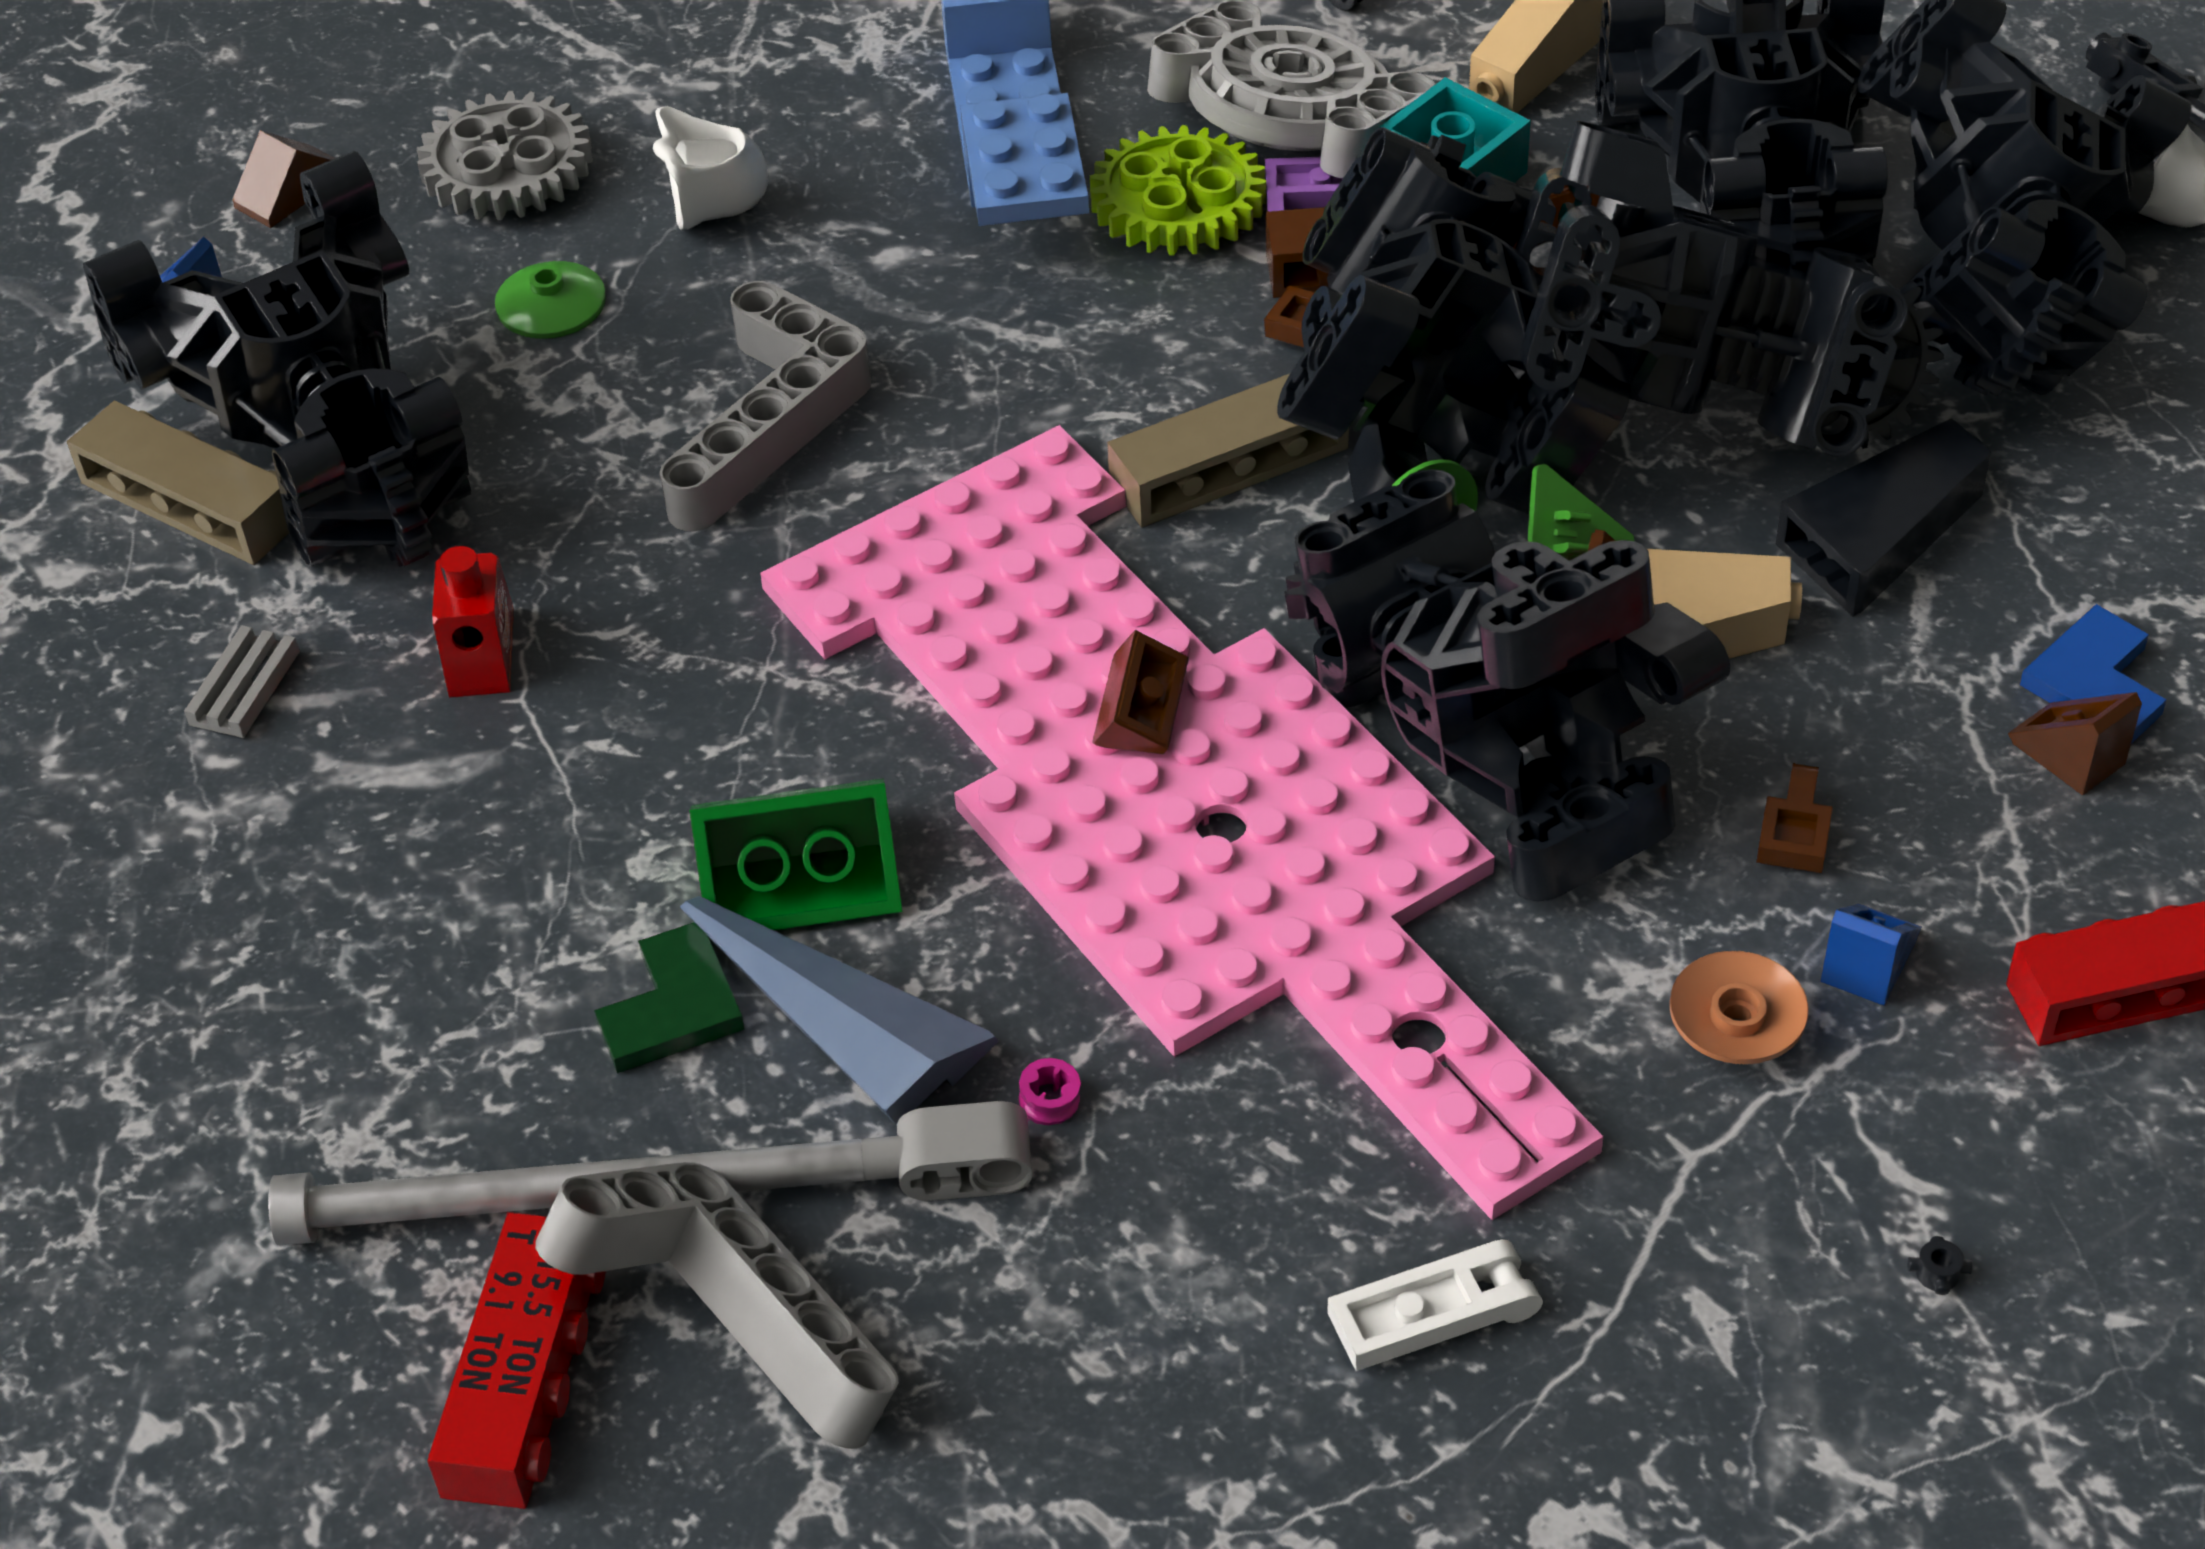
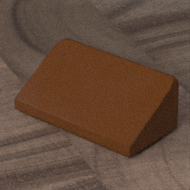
(1141, 696)

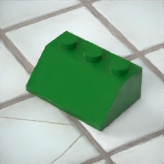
(799, 855)

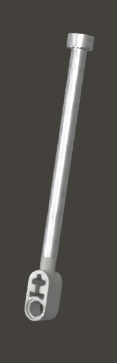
(934, 1155)

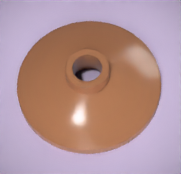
(1740, 988)

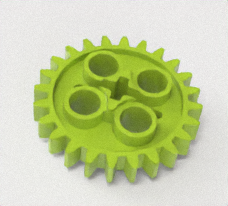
(1178, 189)

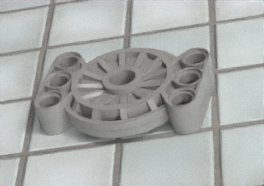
(1279, 83)

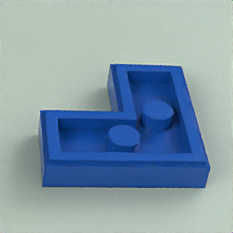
(2090, 663)

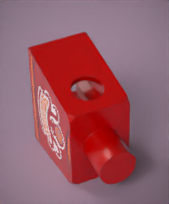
(474, 594)

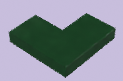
(684, 1010)

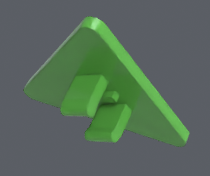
(1566, 517)

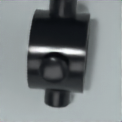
(1939, 1265)

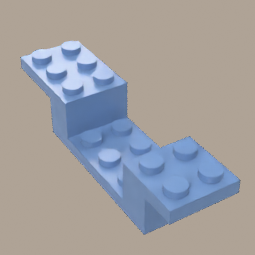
(1011, 112)

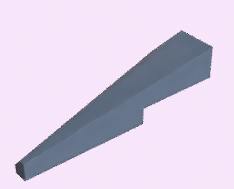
(874, 1032)

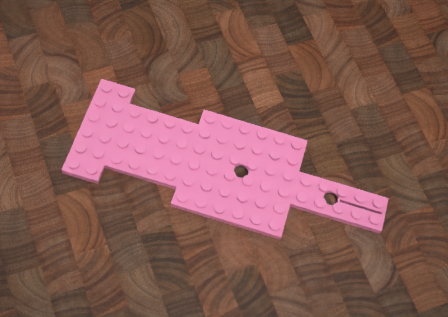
(1013, 630)

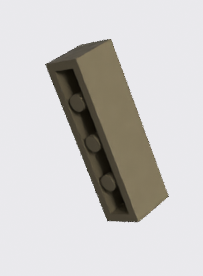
(1212, 453)
(181, 481)

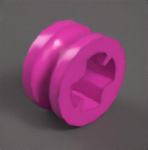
(1049, 1072)

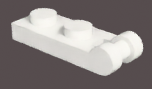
(1432, 1304)

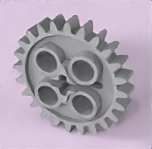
(504, 155)

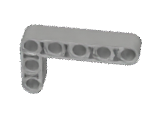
(816, 378)
(739, 1272)

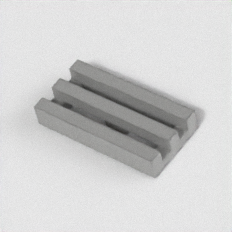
(232, 680)

